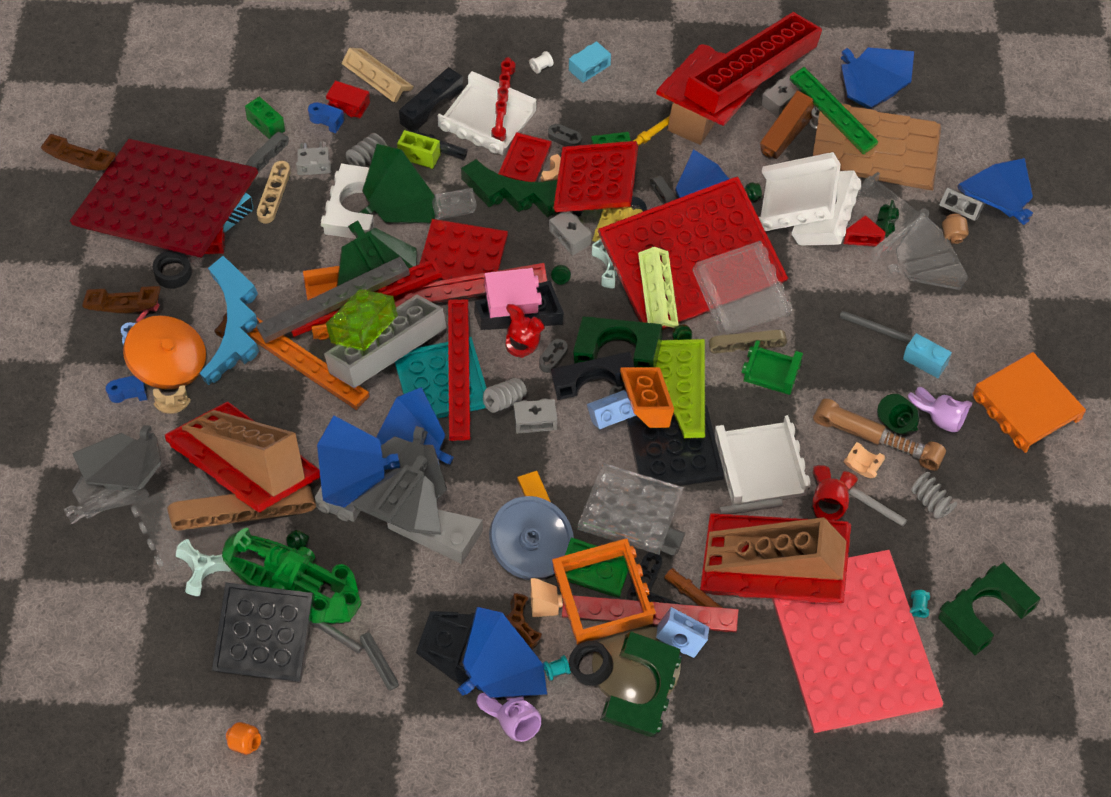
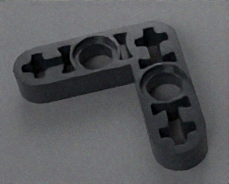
(655, 569)

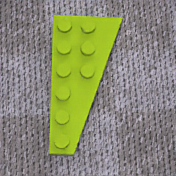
(684, 374)

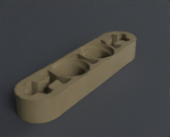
(767, 339)

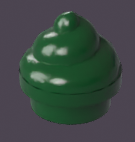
(753, 191)
(560, 274)
(682, 332)
(297, 539)

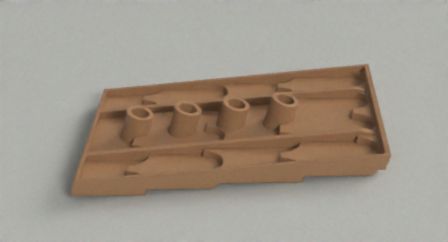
(904, 149)

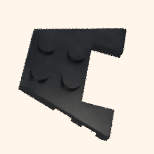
(444, 641)

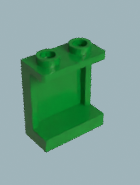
(771, 369)

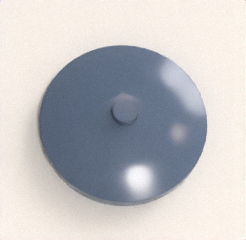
(528, 536)

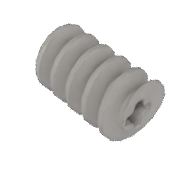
(363, 151)
(504, 394)
(932, 497)

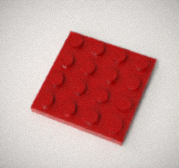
(596, 176)
(463, 248)

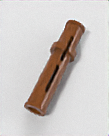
(689, 589)

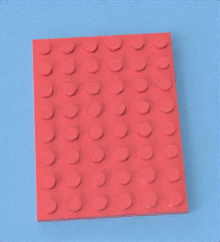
(859, 655)

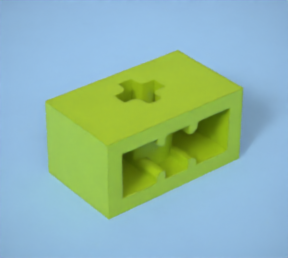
(419, 148)

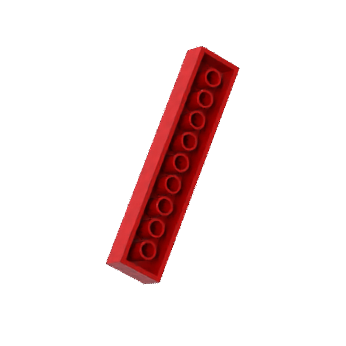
(752, 62)

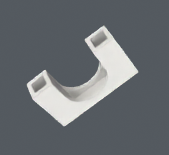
(348, 181)
(832, 230)

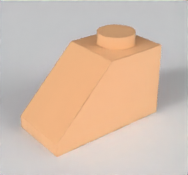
(544, 599)

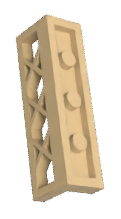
(376, 73)

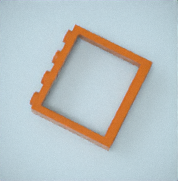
(593, 556)

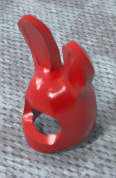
(523, 330)
(832, 491)

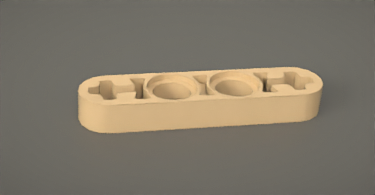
(270, 191)

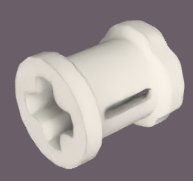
(541, 62)

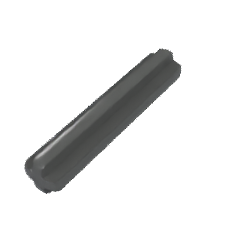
(379, 661)

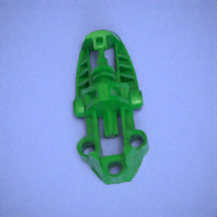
(295, 571)

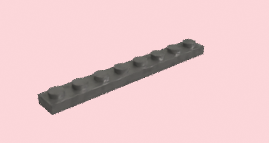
(331, 300)

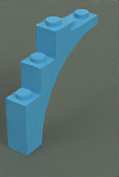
(240, 321)

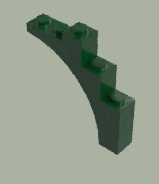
(519, 194)

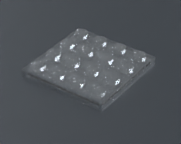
(630, 508)

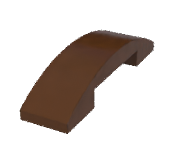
(81, 157)
(121, 302)

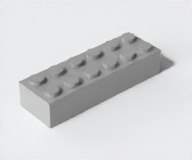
(414, 325)

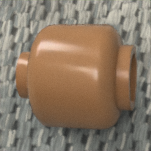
(955, 228)

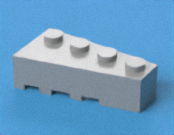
(456, 538)

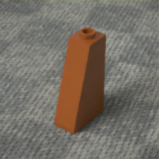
(788, 125)

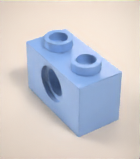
(610, 409)
(682, 632)

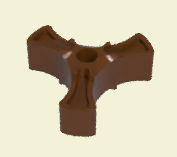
(517, 620)

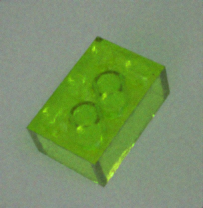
(362, 319)

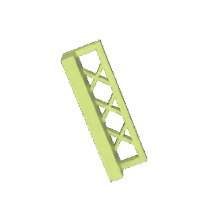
(655, 287)

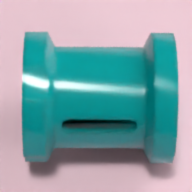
(919, 603)
(556, 667)

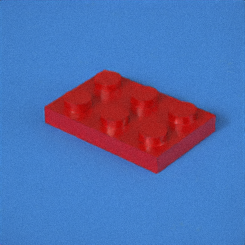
(525, 158)

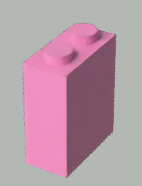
(514, 288)

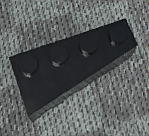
(549, 312)

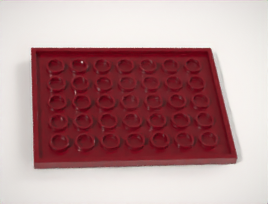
(164, 197)

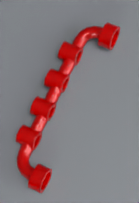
(507, 69)

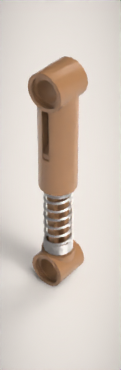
(830, 414)

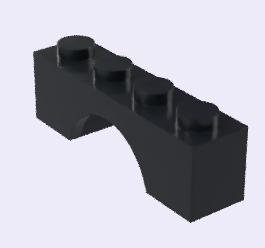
(416, 111)
(571, 378)

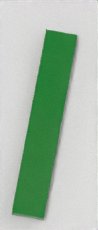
(834, 111)

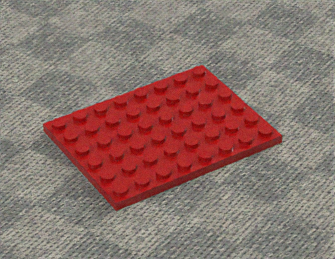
(690, 231)

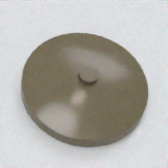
(628, 678)

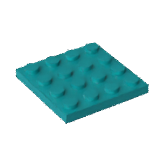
(429, 369)

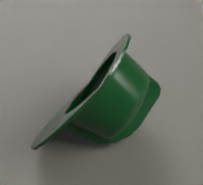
(898, 414)

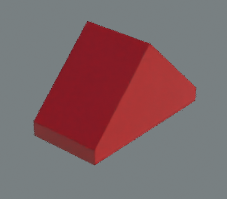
(864, 233)

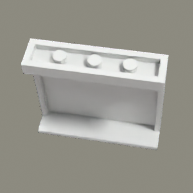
(474, 114)
(800, 191)
(762, 462)

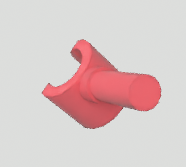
(145, 312)

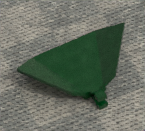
(396, 188)
(371, 251)

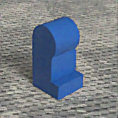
(326, 115)
(126, 388)

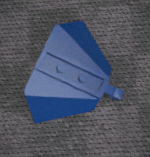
(876, 74)
(699, 174)
(1003, 187)
(411, 411)
(350, 462)
(500, 659)

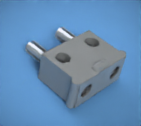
(313, 160)

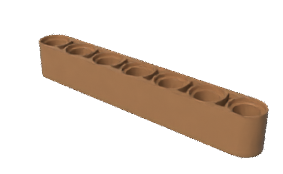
(229, 509)

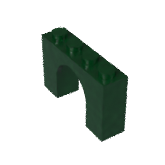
(597, 331)
(998, 583)
(662, 662)

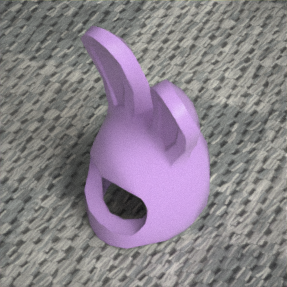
(943, 411)
(516, 716)

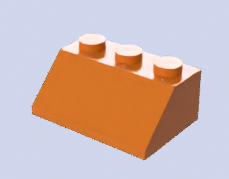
(648, 395)

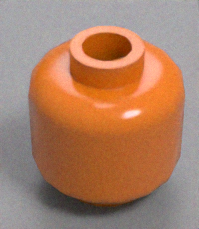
(243, 738)

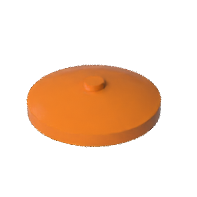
(164, 352)

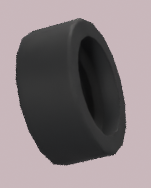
(176, 280)
(582, 650)

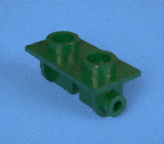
(887, 218)

